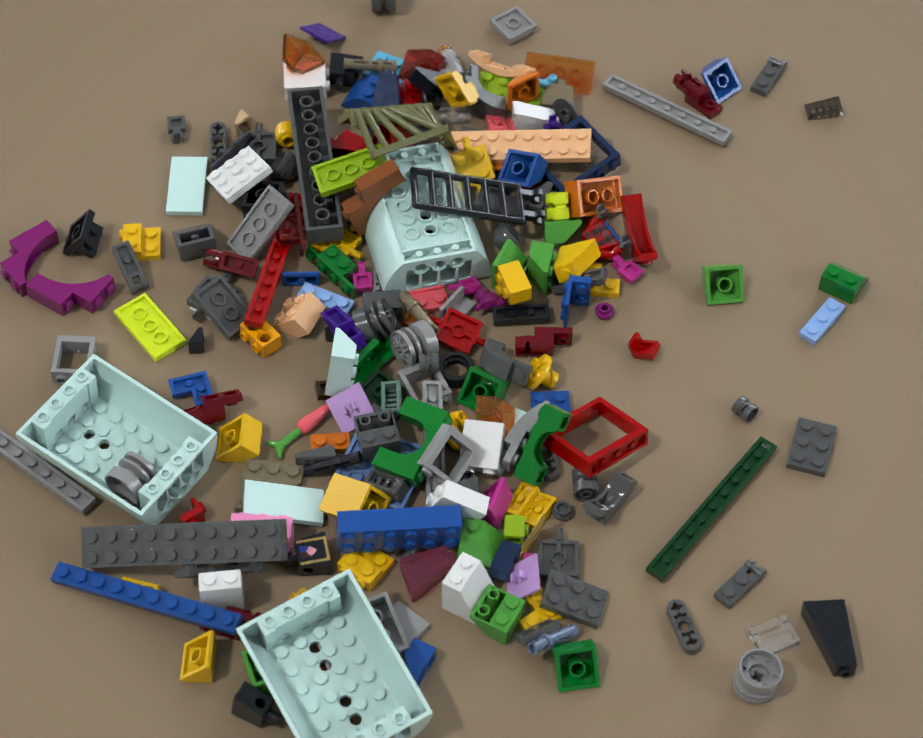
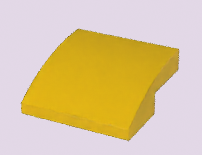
(531, 503)

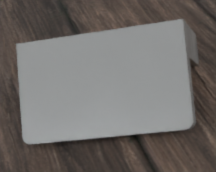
(458, 302)

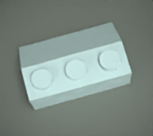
(341, 364)

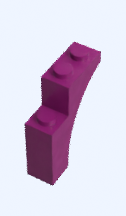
(24, 252)
(63, 296)

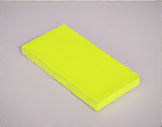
(150, 327)

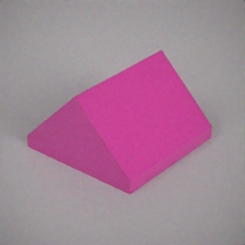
(499, 500)

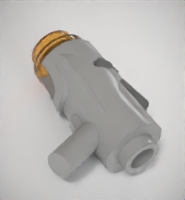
(451, 60)

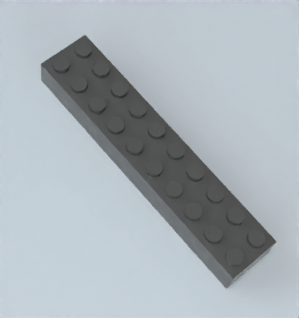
(311, 148)
(184, 543)

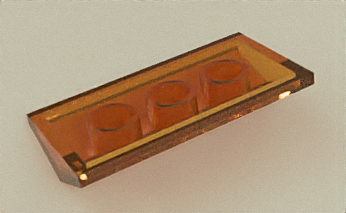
(576, 72)

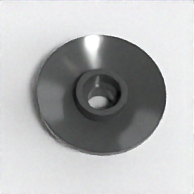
(564, 110)

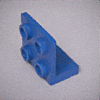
(577, 293)

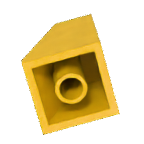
(350, 495)

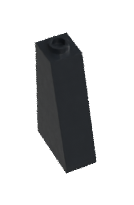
(832, 633)

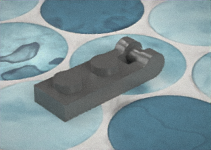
(768, 76)
(129, 266)
(739, 584)

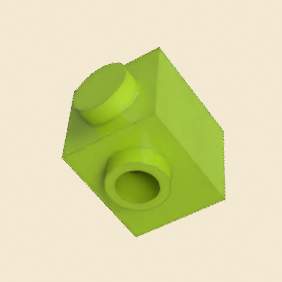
(515, 528)

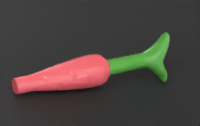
(303, 426)

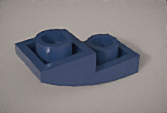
(504, 559)

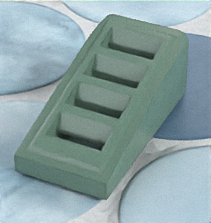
(391, 387)

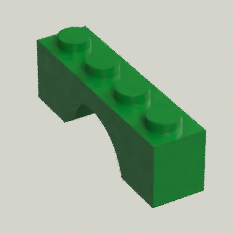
(531, 465)

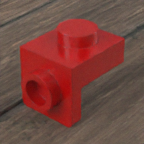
(643, 348)
(196, 514)

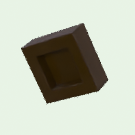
(320, 387)

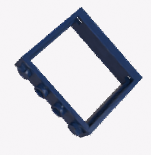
(599, 170)

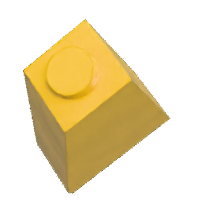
(575, 259)

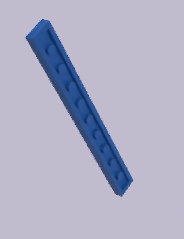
(147, 598)

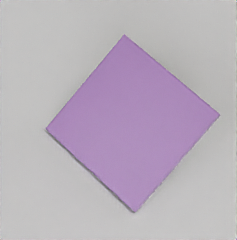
(348, 404)
(524, 577)

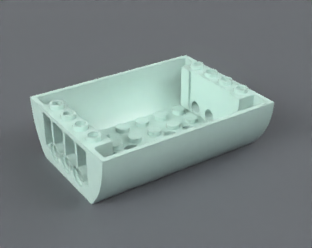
(397, 234)
(129, 419)
(361, 661)

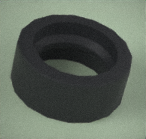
(454, 358)

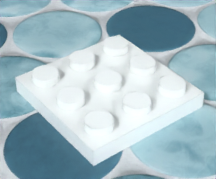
(239, 174)

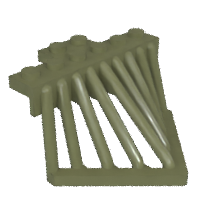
(419, 113)

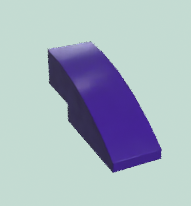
(338, 318)

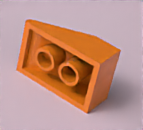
(589, 193)

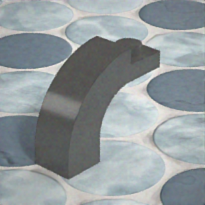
(487, 102)
(501, 365)
(611, 498)

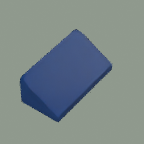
(300, 278)

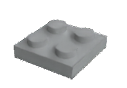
(513, 24)

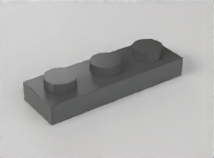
(598, 278)

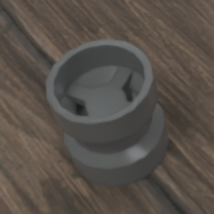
(424, 363)
(745, 409)

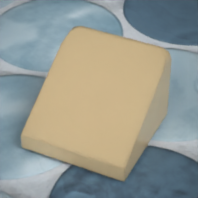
(241, 123)

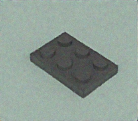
(222, 305)
(811, 447)
(573, 599)

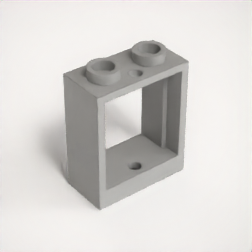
(71, 344)
(412, 375)
(443, 434)

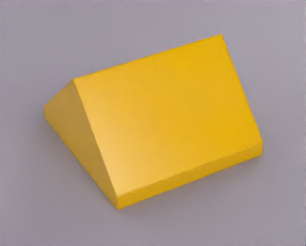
(199, 659)

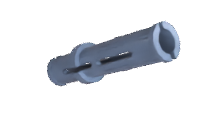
(547, 641)

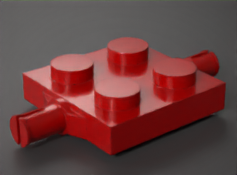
(458, 331)

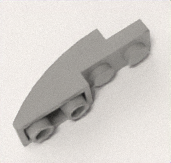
(519, 436)

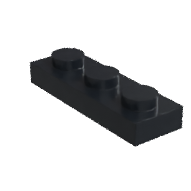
(521, 314)

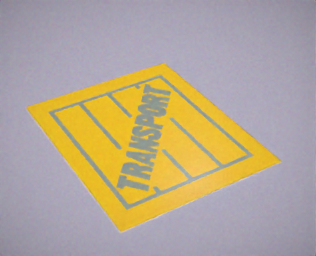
(531, 538)

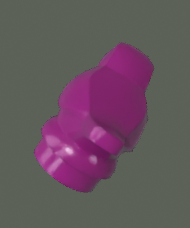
(488, 299)

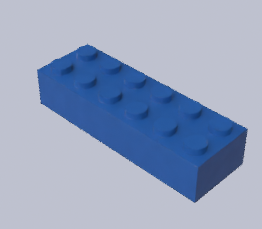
(398, 529)

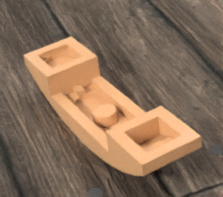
(484, 60)

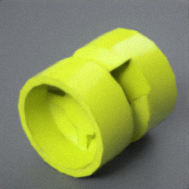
(557, 205)

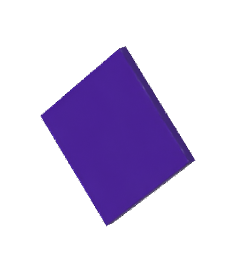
(322, 33)

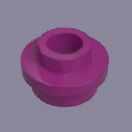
(604, 315)

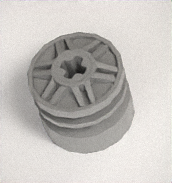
(412, 341)
(130, 477)
(757, 676)

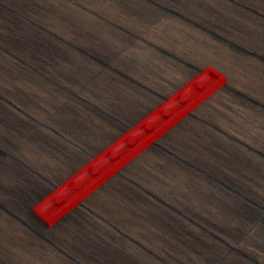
(268, 280)

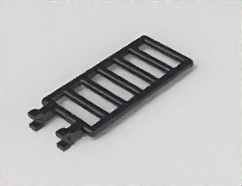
(521, 195)

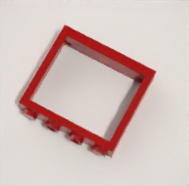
(590, 466)

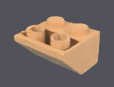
(299, 315)

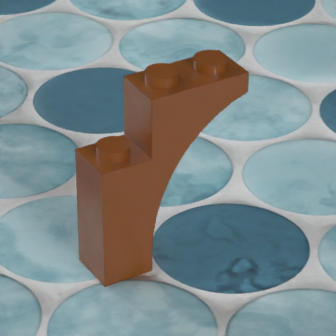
(369, 191)

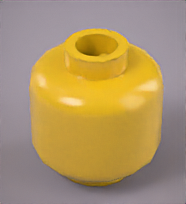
(284, 134)

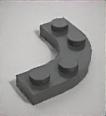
(190, 571)

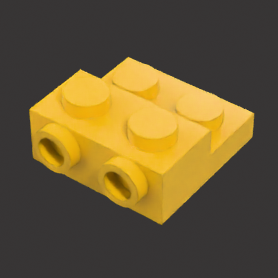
(455, 90)
(144, 241)
(366, 567)

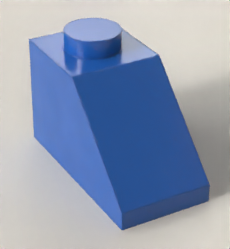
(419, 659)

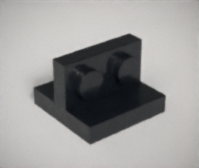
(83, 236)

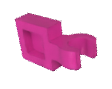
(627, 270)
(362, 279)
(470, 286)

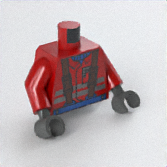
(606, 238)

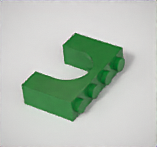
(405, 465)

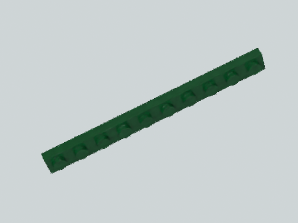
(710, 509)

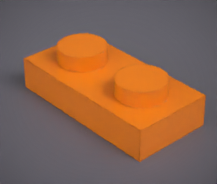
(339, 440)

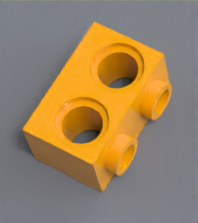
(262, 341)

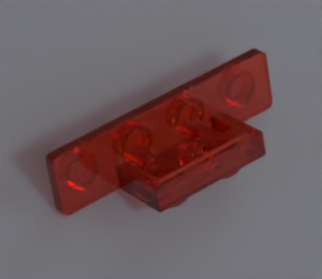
(292, 230)

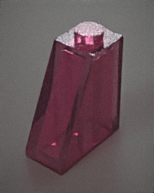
(425, 570)

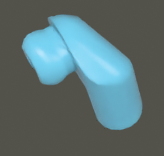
(552, 78)

